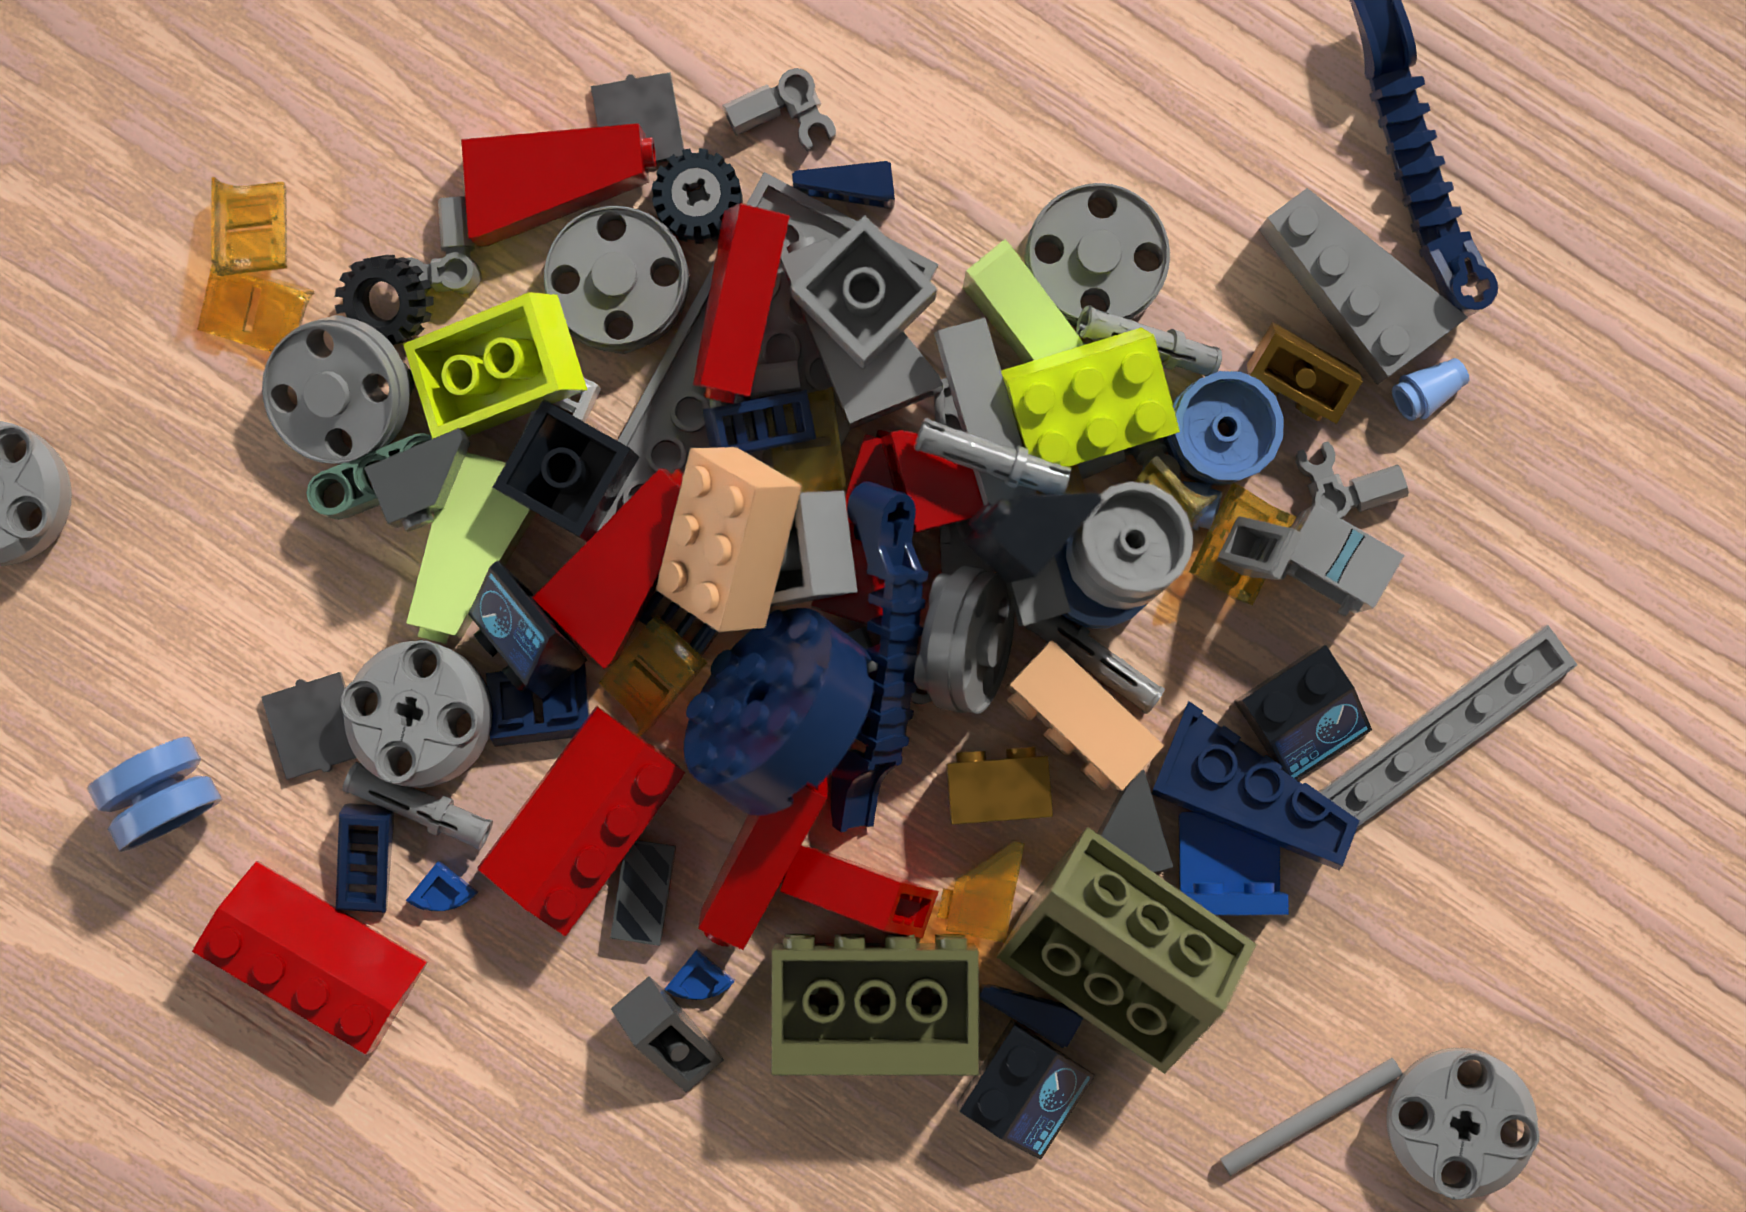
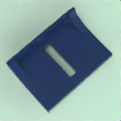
(514, 712)

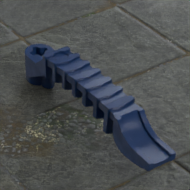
(1450, 254)
(885, 526)

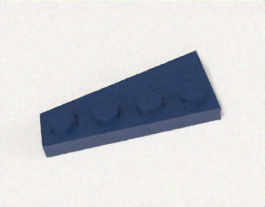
(1236, 786)

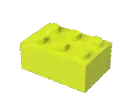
(495, 365)
(1092, 399)

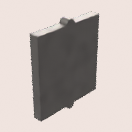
(646, 102)
(309, 725)

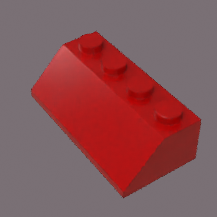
(581, 821)
(310, 957)

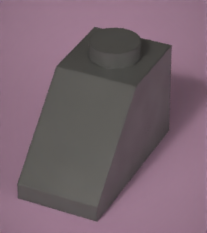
(418, 479)
(1135, 826)
(666, 1034)

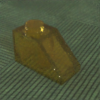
(983, 895)

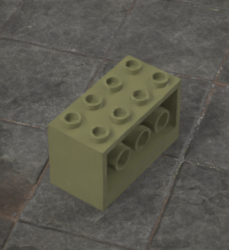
(1127, 951)
(879, 1040)

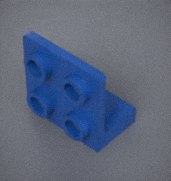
(1228, 868)

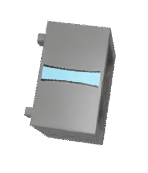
(1341, 560)

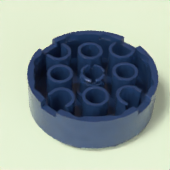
(778, 711)

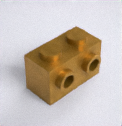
(1304, 374)
(999, 788)

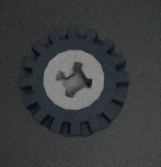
(690, 212)

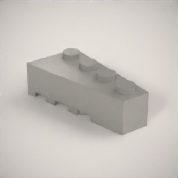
(1358, 286)

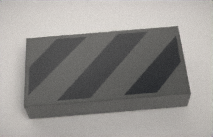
(643, 893)

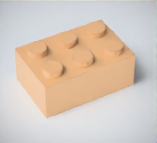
(728, 538)
(1082, 718)

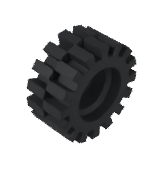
(406, 283)

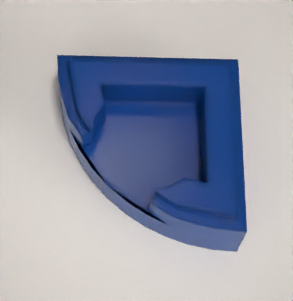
(441, 890)
(699, 979)

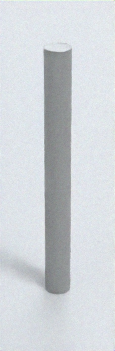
(1311, 1116)

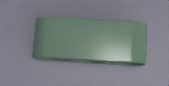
(354, 478)

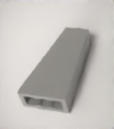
(888, 383)

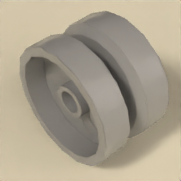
(1130, 546)

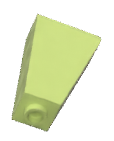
(1018, 305)
(462, 544)

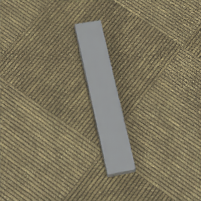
(987, 413)
(1451, 725)

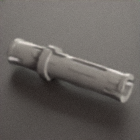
(1172, 345)
(1003, 462)
(1142, 692)
(435, 813)

